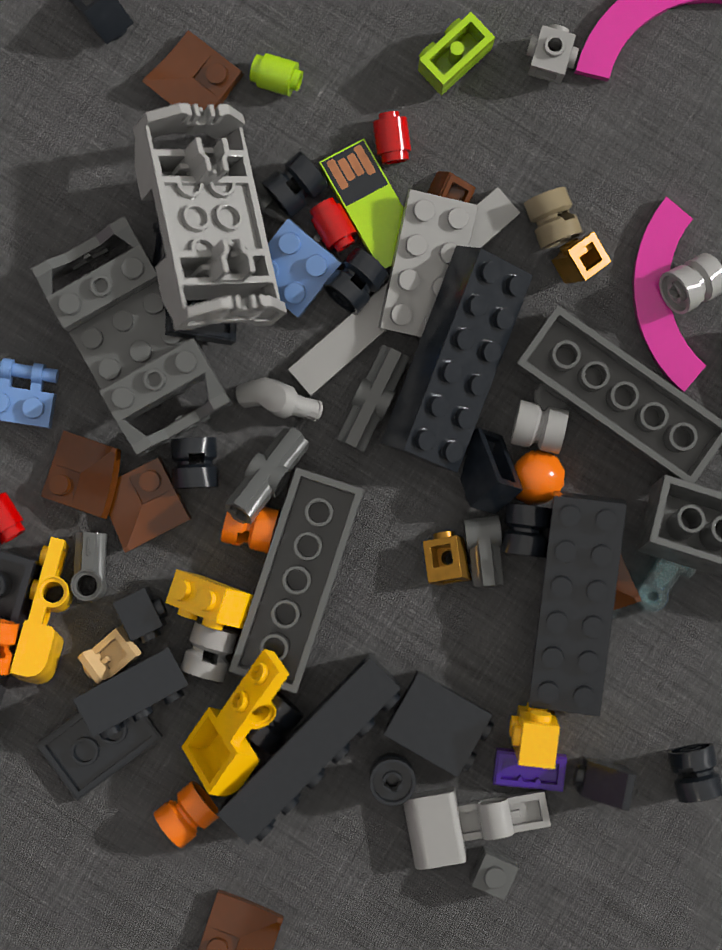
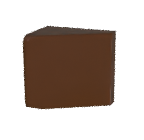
(451, 186)

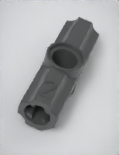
(373, 398)
(267, 475)

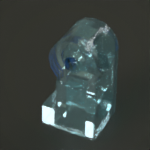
(658, 582)

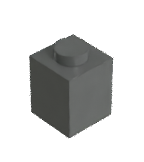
(493, 873)

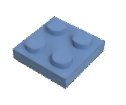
(299, 266)

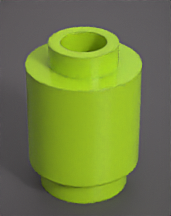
(276, 74)

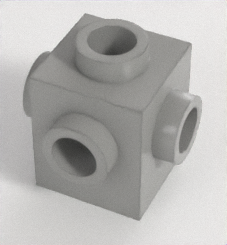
(552, 53)

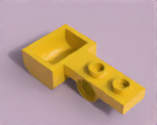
(38, 643)
(218, 740)

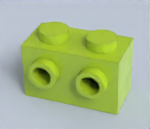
(455, 53)

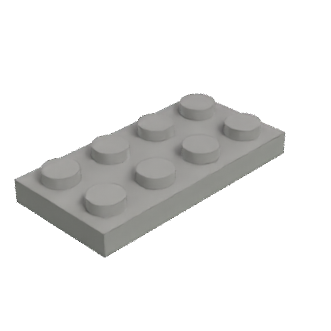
(422, 254)

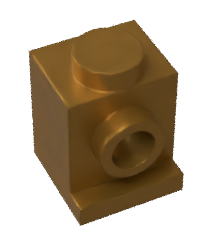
(580, 259)
(435, 552)

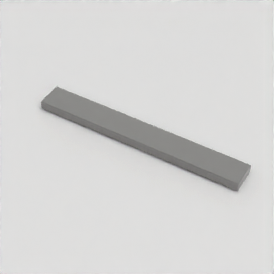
(361, 330)

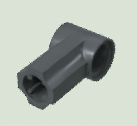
(484, 542)
(89, 561)

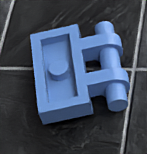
(23, 405)

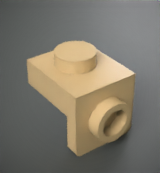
(109, 656)

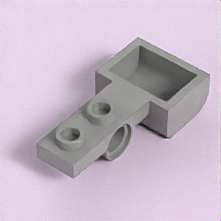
(442, 826)

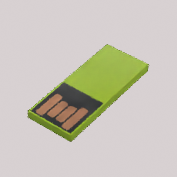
(366, 198)

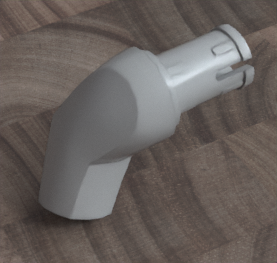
(278, 399)

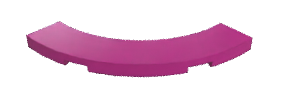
(616, 29)
(651, 312)

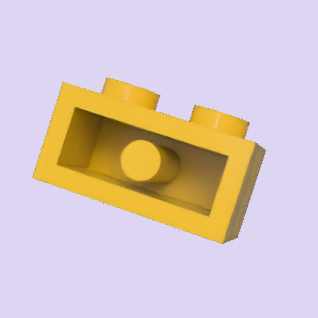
(208, 599)
(534, 736)

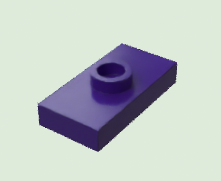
(509, 773)

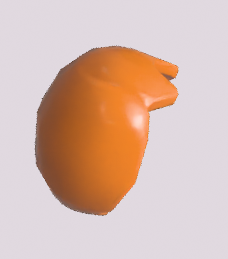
(539, 476)

